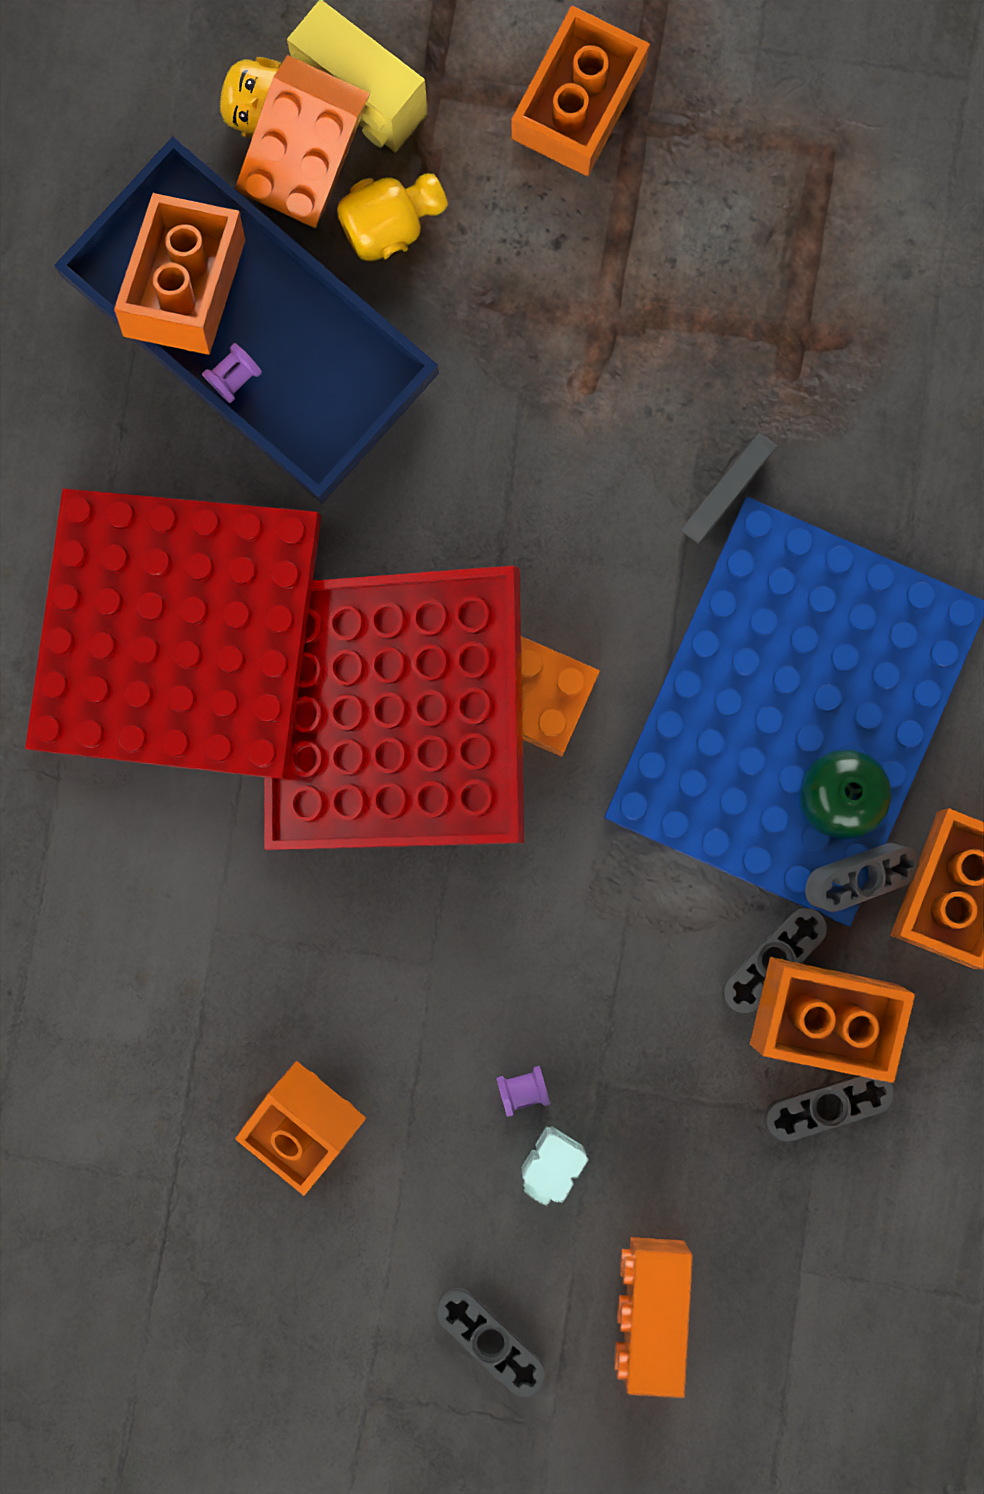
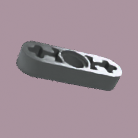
(729, 488)
(845, 873)
(789, 928)
(799, 1127)
(522, 1357)

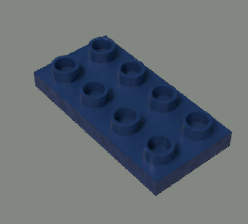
(326, 358)

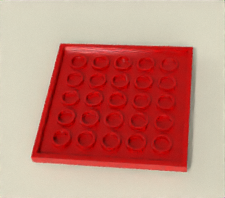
(174, 632)
(406, 715)

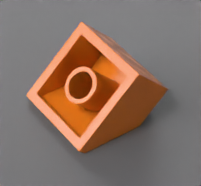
(300, 1127)

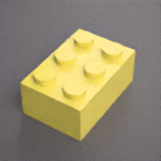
(346, 52)

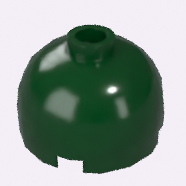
(825, 799)

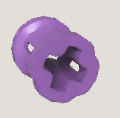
(232, 372)
(523, 1091)

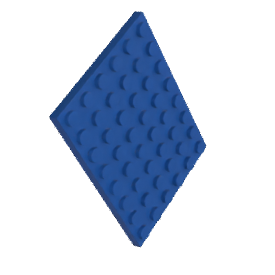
(785, 660)

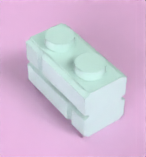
(552, 1166)

